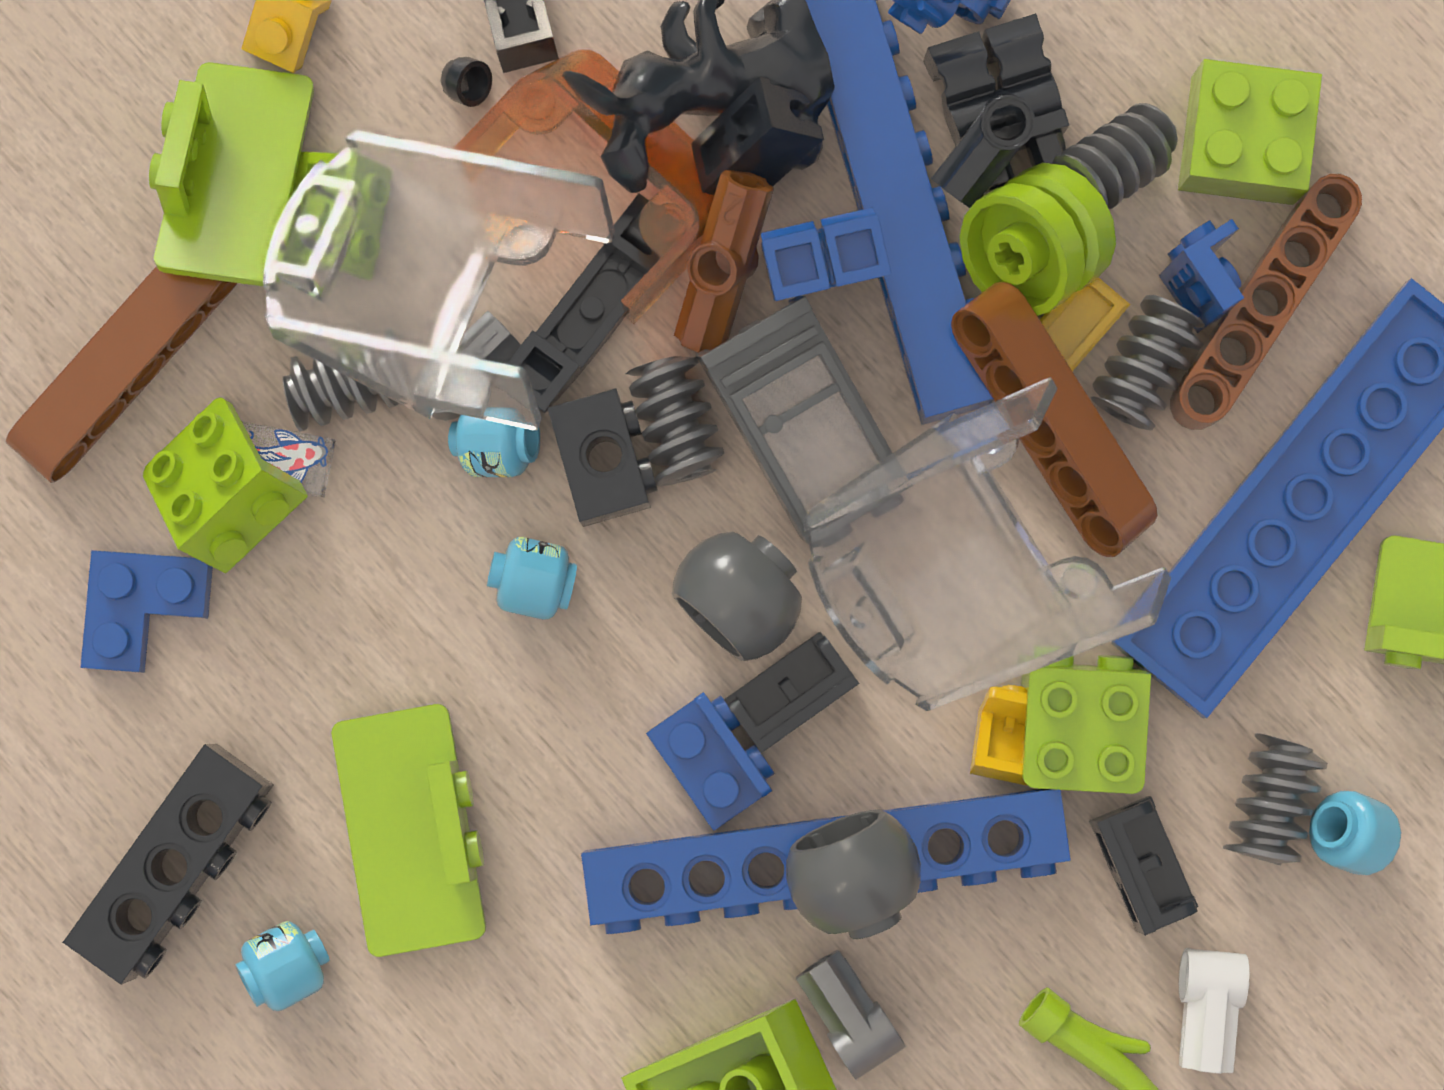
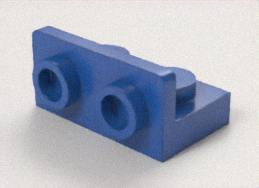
(1200, 279)
(710, 759)

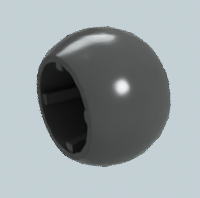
(739, 593)
(854, 874)

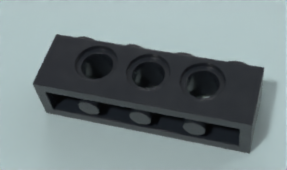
(104, 931)

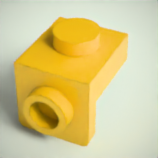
(282, 30)
(1000, 735)

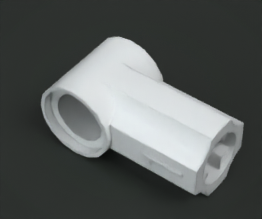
(1212, 992)

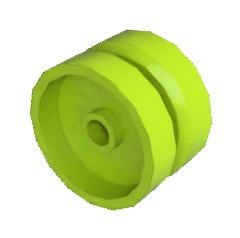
(1040, 234)

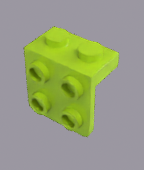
(218, 489)
(1408, 603)
(1087, 726)

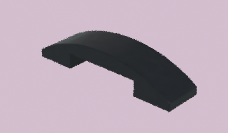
(586, 312)

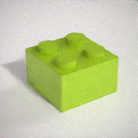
(1250, 132)

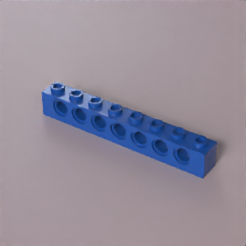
(610, 869)

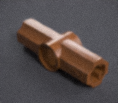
(733, 231)

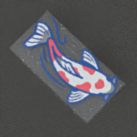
(296, 453)

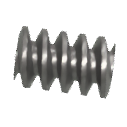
(1124, 152)
(1146, 361)
(321, 389)
(674, 419)
(1276, 801)

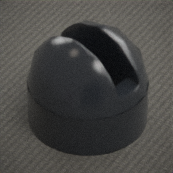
(466, 81)

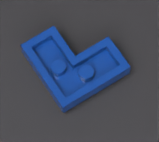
(125, 593)

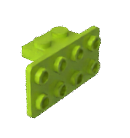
(227, 169)
(410, 830)

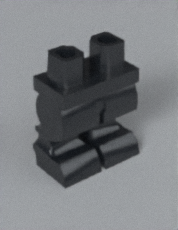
(1022, 73)

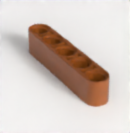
(1288, 286)
(113, 370)
(1072, 442)

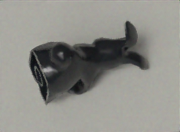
(706, 78)

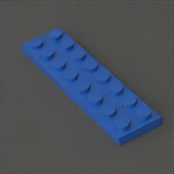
(1299, 505)

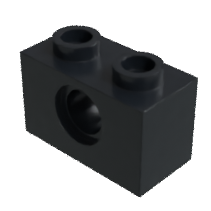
(578, 429)

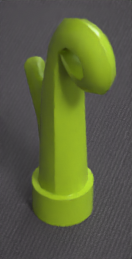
(1100, 1050)

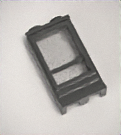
(795, 407)

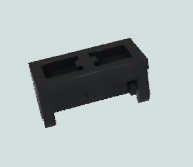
(756, 136)
(791, 691)
(1144, 866)

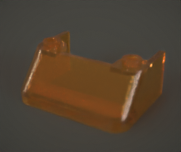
(672, 218)

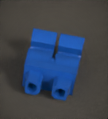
(813, 259)

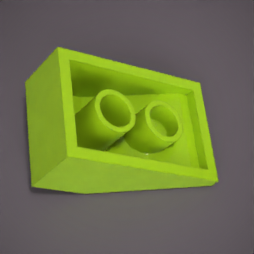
(756, 1054)

